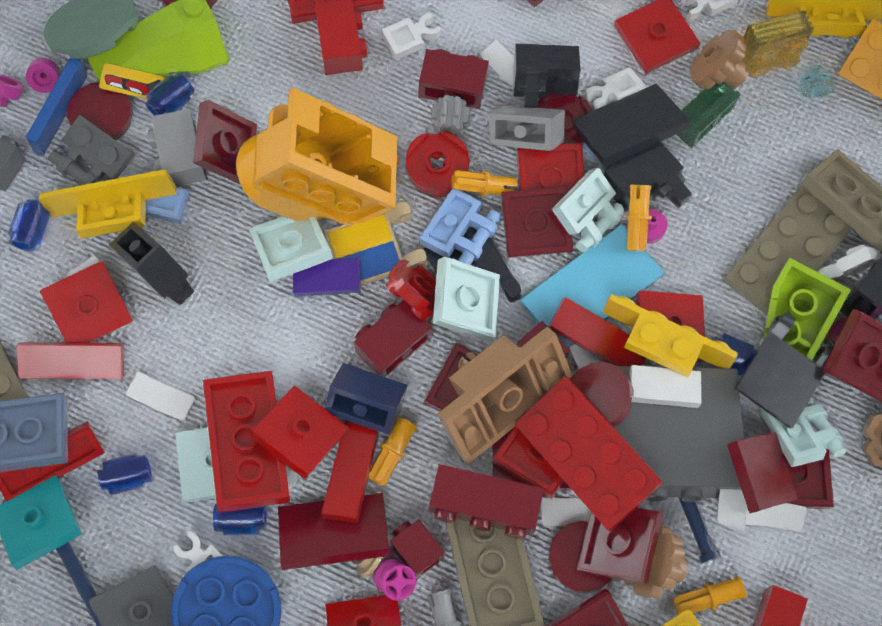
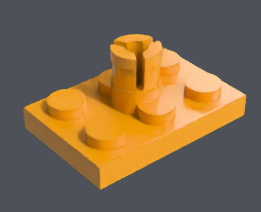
(865, 61)

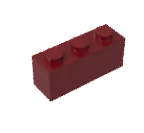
(485, 501)

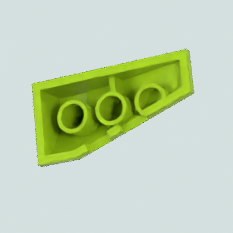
(169, 41)
(810, 300)

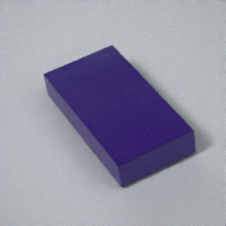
(329, 278)

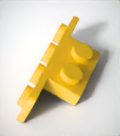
(831, 17)
(109, 204)
(666, 341)

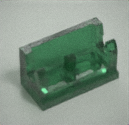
(707, 111)

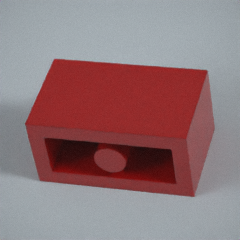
(339, 36)

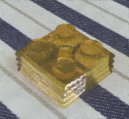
(776, 42)

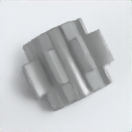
(450, 115)

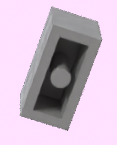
(526, 127)
(175, 139)

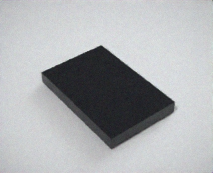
(630, 124)

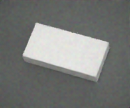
(665, 386)

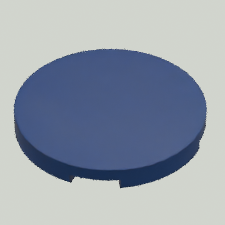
(226, 594)

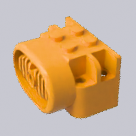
(319, 163)

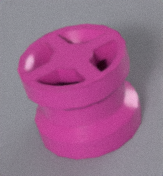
(400, 585)

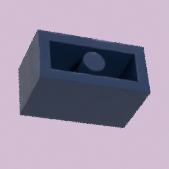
(365, 398)

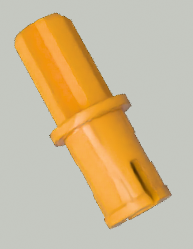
(481, 182)
(638, 217)
(392, 451)
(710, 596)

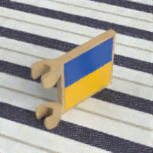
(374, 244)

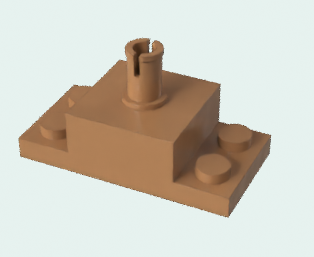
(500, 389)

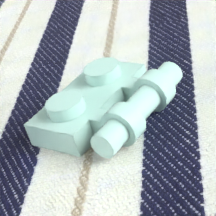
(582, 203)
(801, 442)

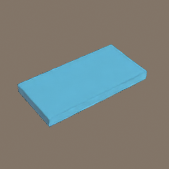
(593, 278)

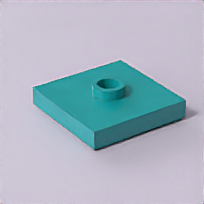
(37, 522)

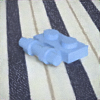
(452, 221)

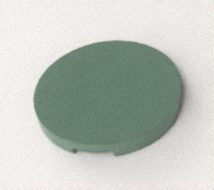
(89, 26)

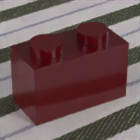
(453, 76)
(392, 338)

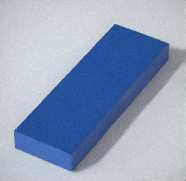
(55, 106)

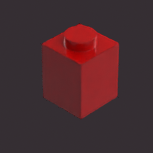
(780, 608)

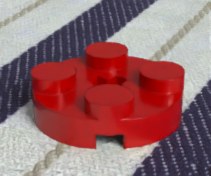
(435, 146)
(415, 287)

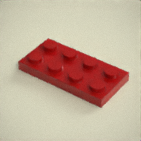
(588, 453)
(242, 468)

